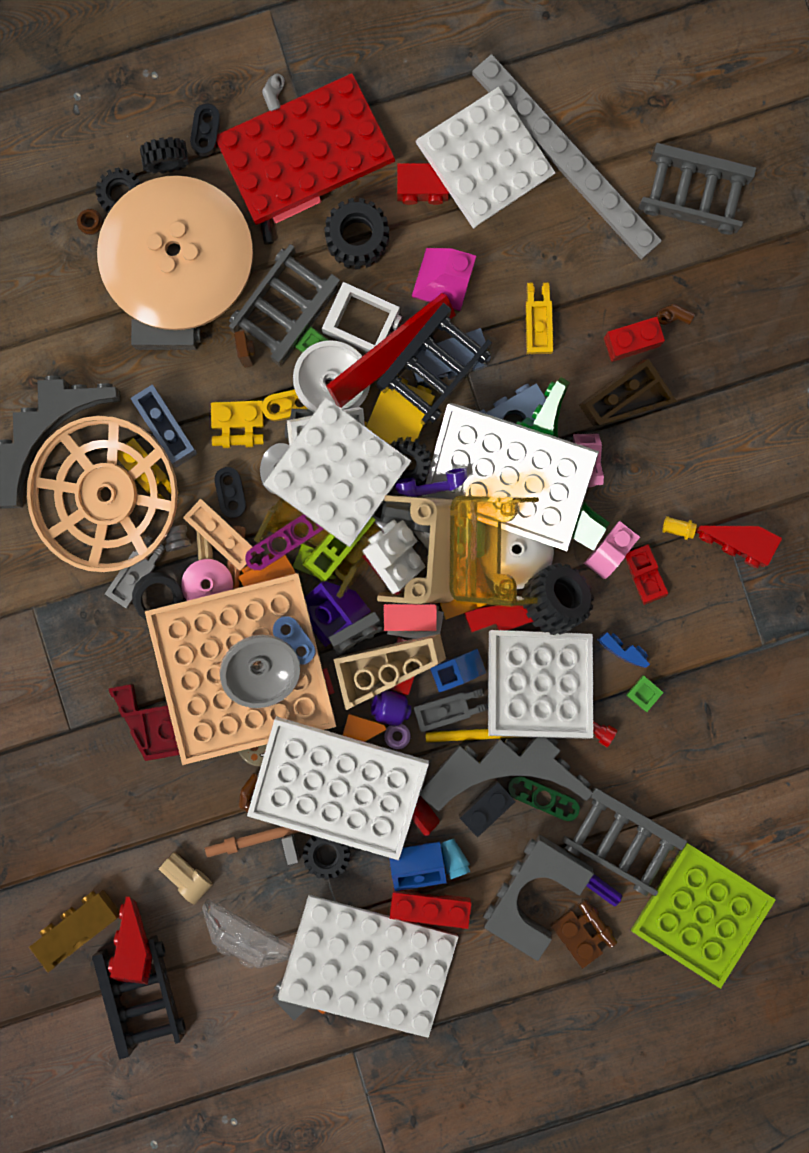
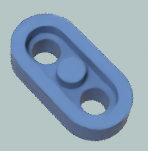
(295, 638)

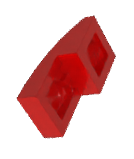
(646, 574)

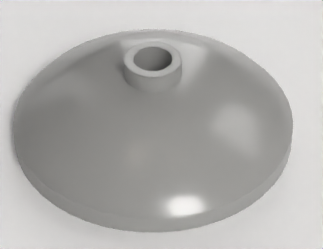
(262, 683)

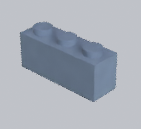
(457, 351)
(164, 426)

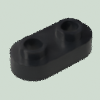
(205, 131)
(230, 493)

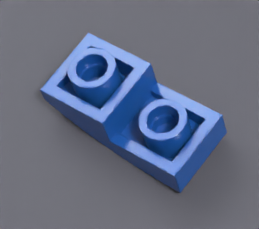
(631, 654)

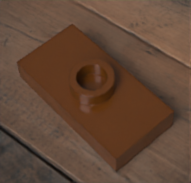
(244, 348)

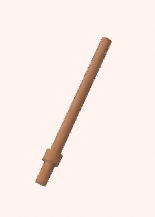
(232, 844)

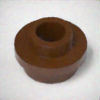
(88, 214)

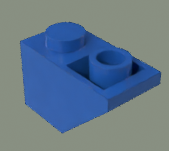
(458, 670)

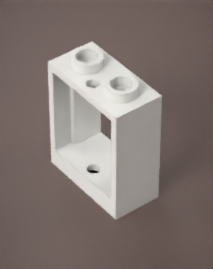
(338, 309)

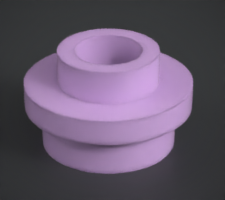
(397, 744)

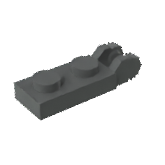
(447, 710)

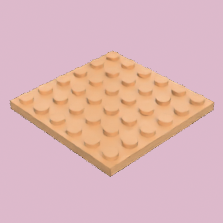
(189, 649)

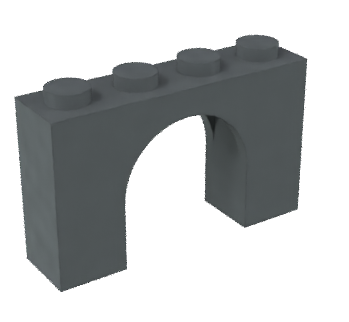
(151, 338)
(542, 860)

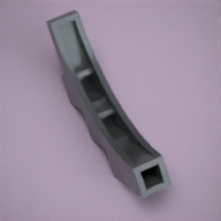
(33, 427)
(536, 760)

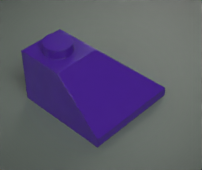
(332, 614)

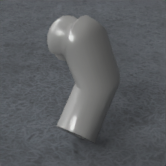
(272, 90)

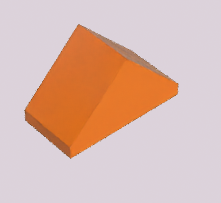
(362, 728)

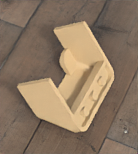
(435, 587)

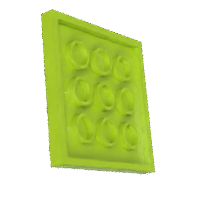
(703, 915)

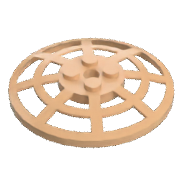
(88, 494)

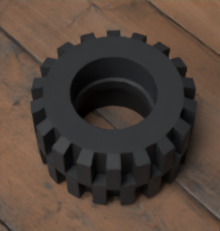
(357, 213)
(570, 590)

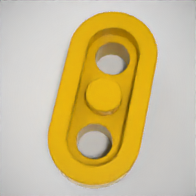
(285, 400)

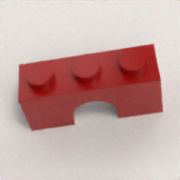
(435, 910)

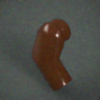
(673, 312)
(247, 792)

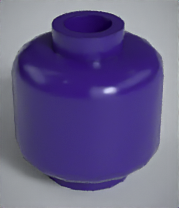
(390, 708)

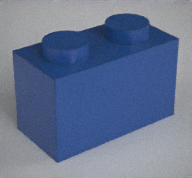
(418, 867)

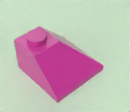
(446, 273)

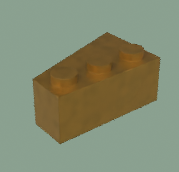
(74, 930)

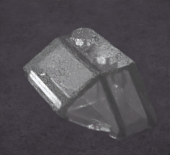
(243, 939)

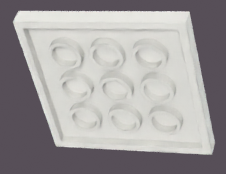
(485, 157)
(337, 472)
(540, 684)

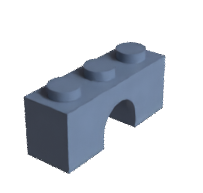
(522, 404)

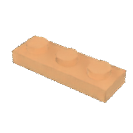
(219, 533)

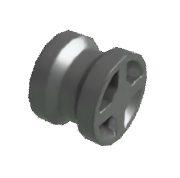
(177, 538)

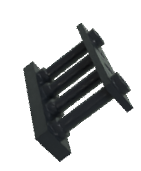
(409, 361)
(119, 1015)

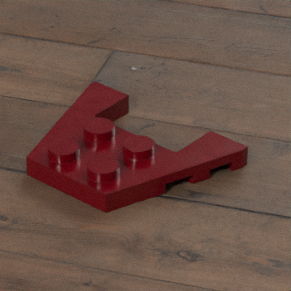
(149, 727)

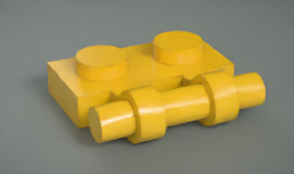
(237, 416)

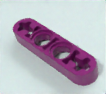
(292, 542)

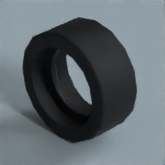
(149, 579)

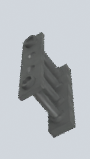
(714, 169)
(295, 328)
(645, 829)

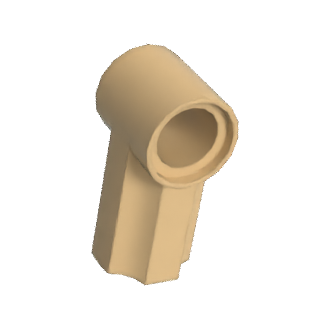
(191, 883)

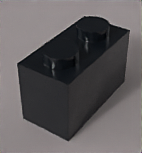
(486, 808)

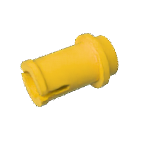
(679, 527)

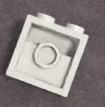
(393, 555)

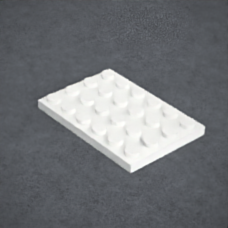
(515, 462)
(337, 788)
(368, 966)

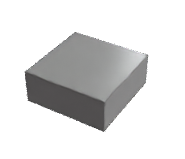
(290, 849)

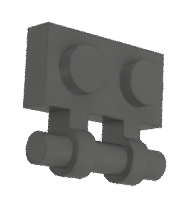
(356, 633)

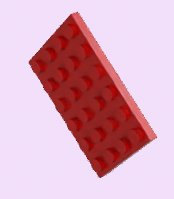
(304, 149)

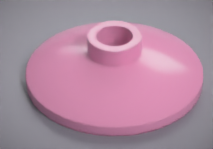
(209, 569)

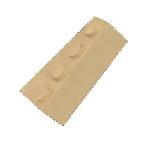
(383, 667)

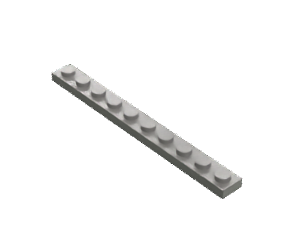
(570, 160)

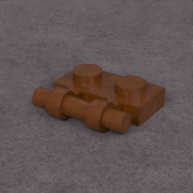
(577, 939)

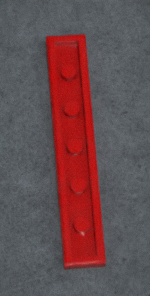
(382, 356)

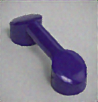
(455, 478)

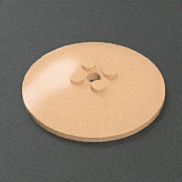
(181, 288)

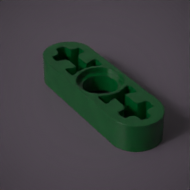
(564, 799)

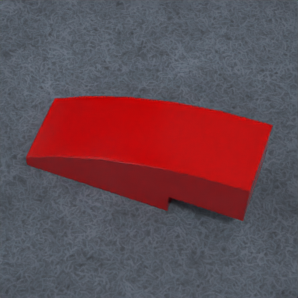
(502, 616)

